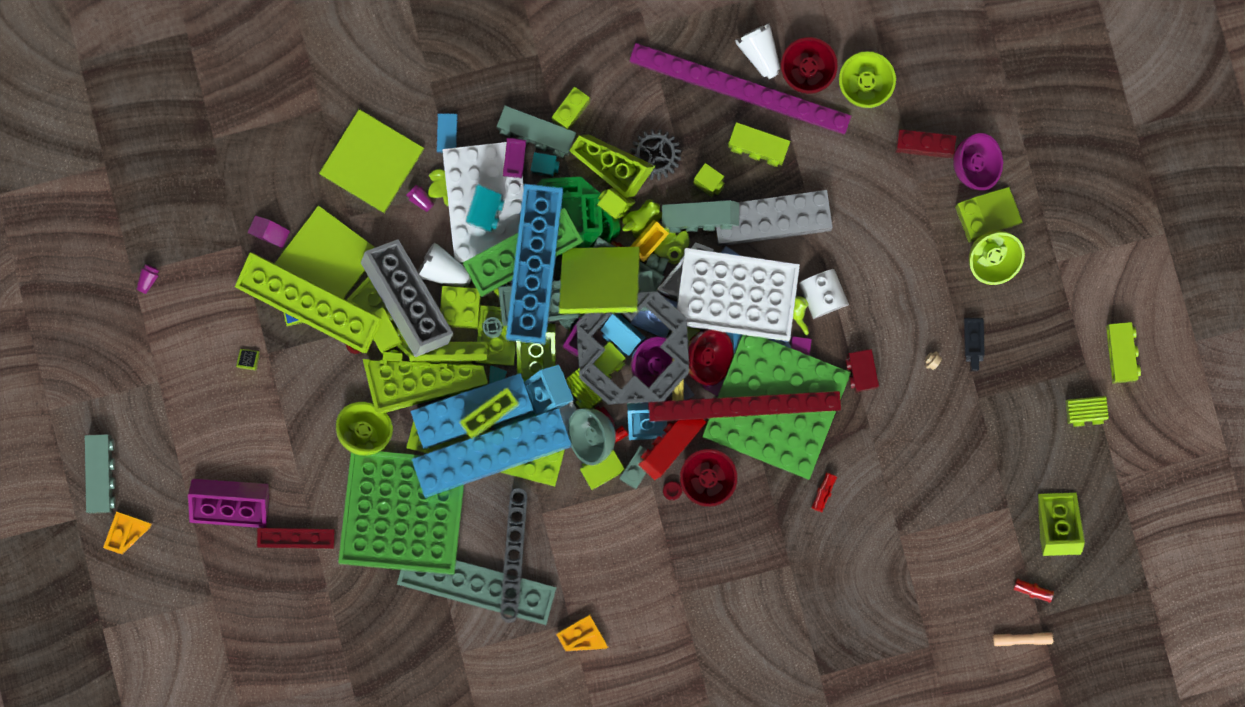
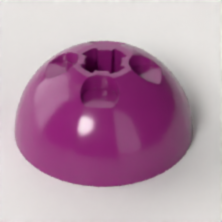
(978, 161)
(647, 353)

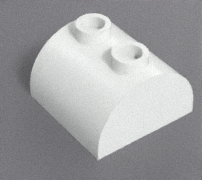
(823, 293)

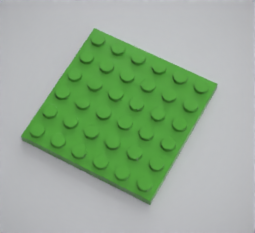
(780, 440)
(392, 521)

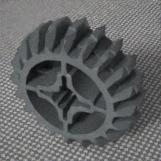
(663, 159)

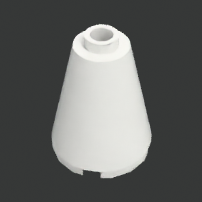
(761, 50)
(443, 268)

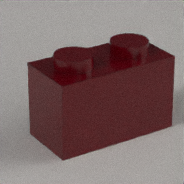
(862, 371)

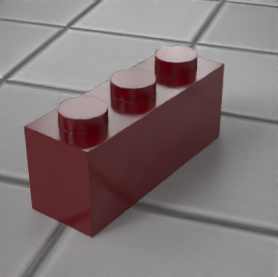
(925, 143)

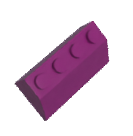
(228, 503)

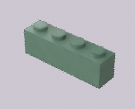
(536, 131)
(700, 215)
(99, 473)

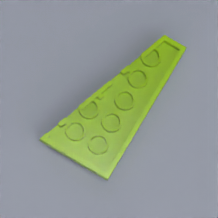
(411, 383)

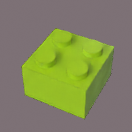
(460, 307)

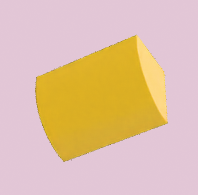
(650, 239)

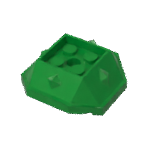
(582, 206)

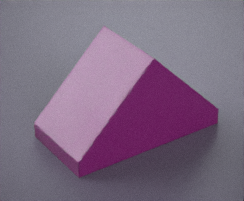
(269, 231)

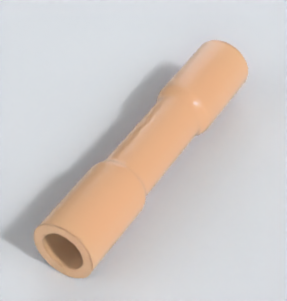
(1009, 639)

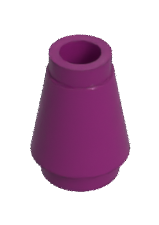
(420, 198)
(147, 278)

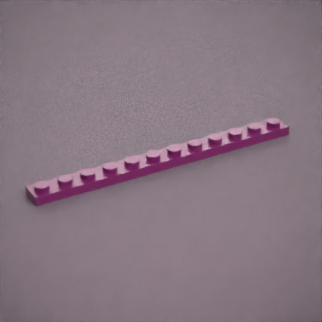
(740, 89)

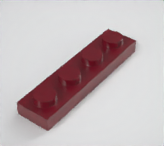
(296, 538)

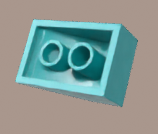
(484, 209)

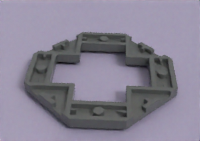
(635, 390)

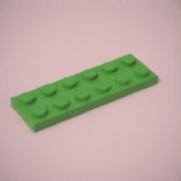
(496, 265)

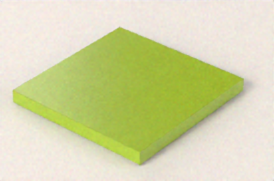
(371, 161)
(326, 254)
(599, 280)

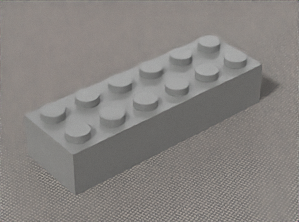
(779, 218)
(406, 298)

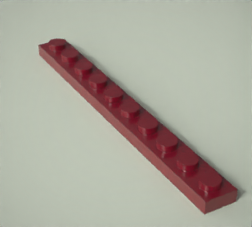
(744, 406)

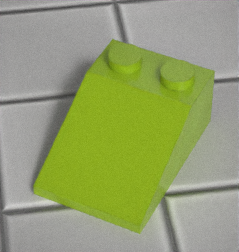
(988, 213)
(535, 357)
(1060, 524)

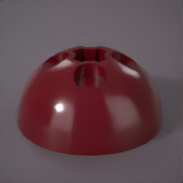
(811, 55)
(709, 356)
(719, 469)

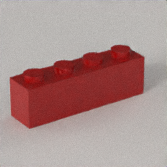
(669, 446)

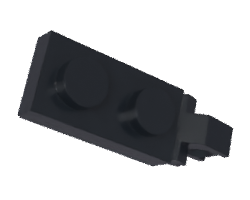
(974, 342)

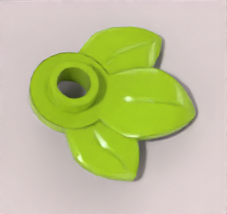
(438, 187)
(673, 244)

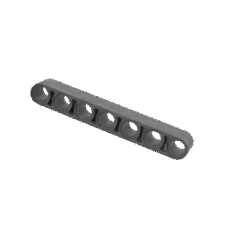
(511, 545)

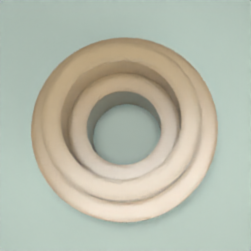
(932, 360)

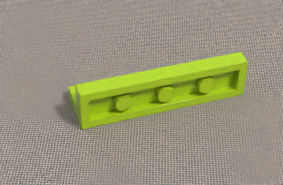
(455, 352)

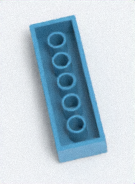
(441, 420)

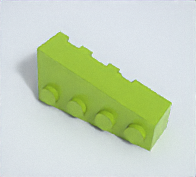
(612, 164)

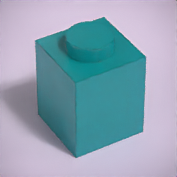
(544, 165)

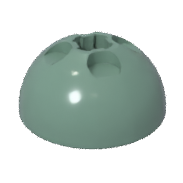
(591, 435)

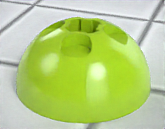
(874, 72)
(996, 257)
(363, 430)

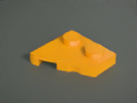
(124, 532)
(582, 636)

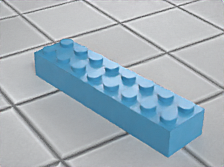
(534, 264)
(491, 453)

